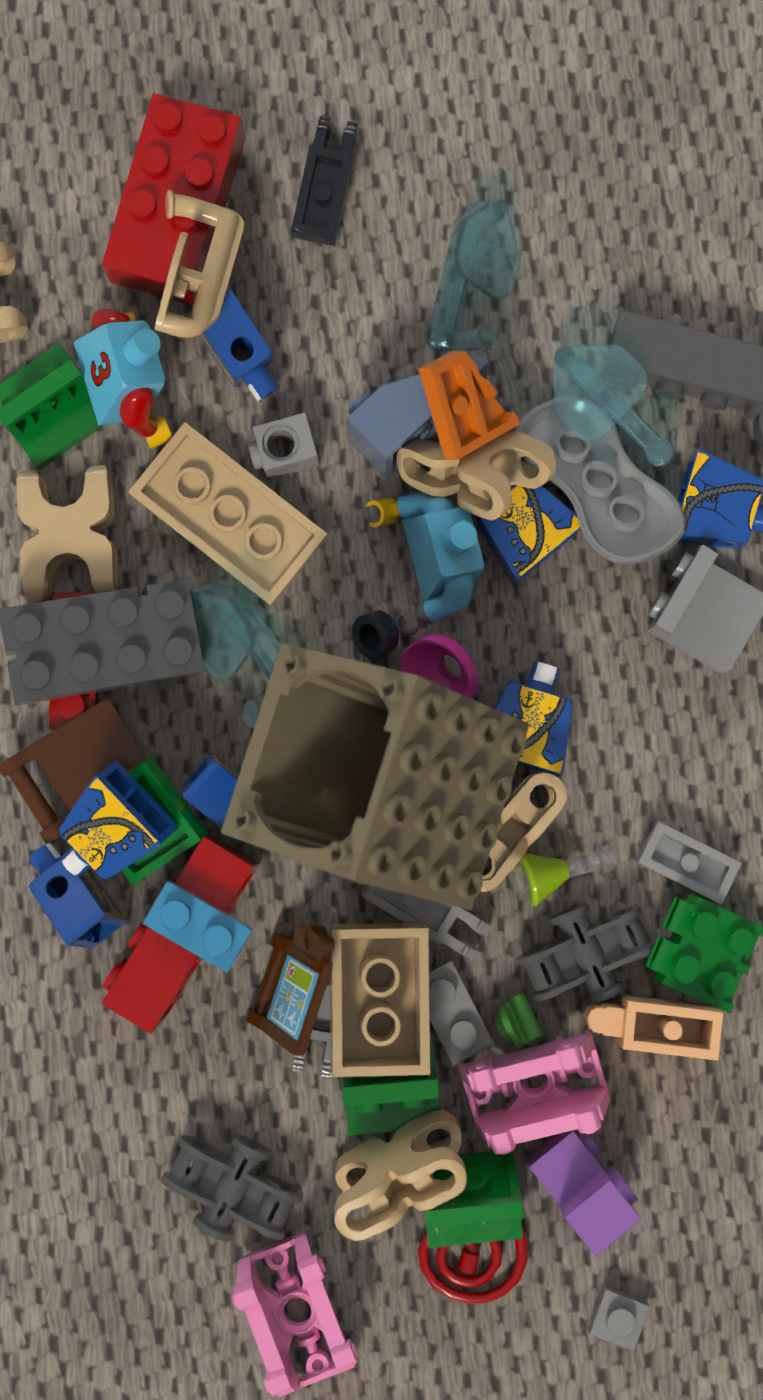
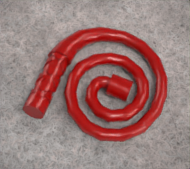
(468, 1264)

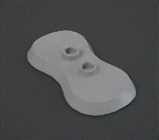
(616, 504)

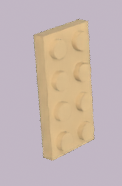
(228, 514)

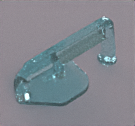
(481, 254)
(598, 389)
(229, 633)

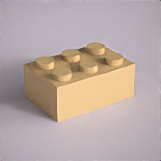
(379, 1000)

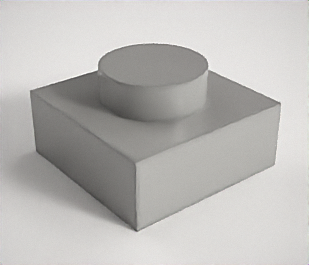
(618, 1317)

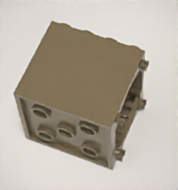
(376, 776)

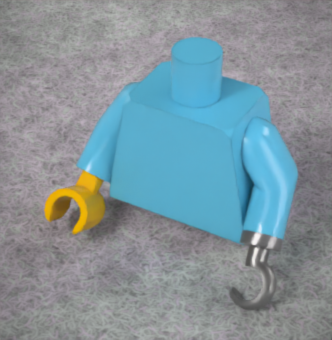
(442, 552)

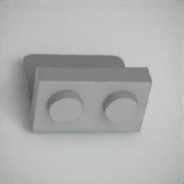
(706, 611)

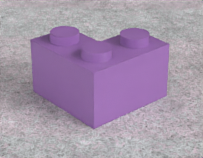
(590, 1197)

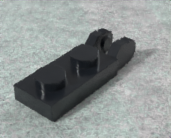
(324, 186)

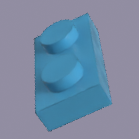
(198, 926)

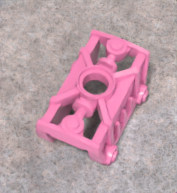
(539, 1110)
(275, 1330)

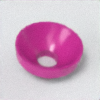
(426, 660)

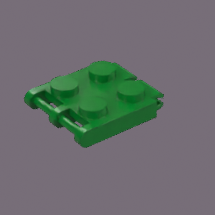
(704, 951)

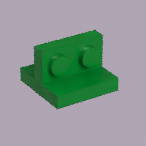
(47, 407)
(188, 834)
(388, 1102)
(486, 1208)

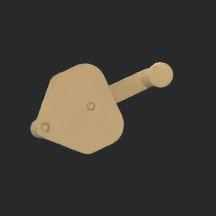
(214, 279)

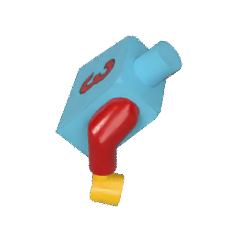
(123, 373)

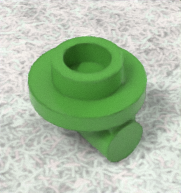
(518, 1022)

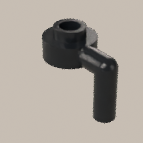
(375, 636)

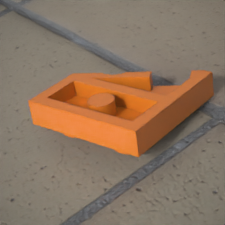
(463, 405)

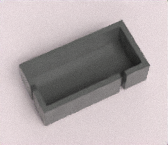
(101, 642)

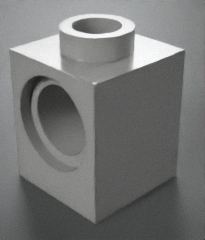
(292, 428)

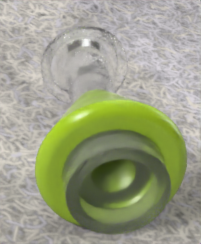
(540, 875)

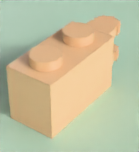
(658, 1025)

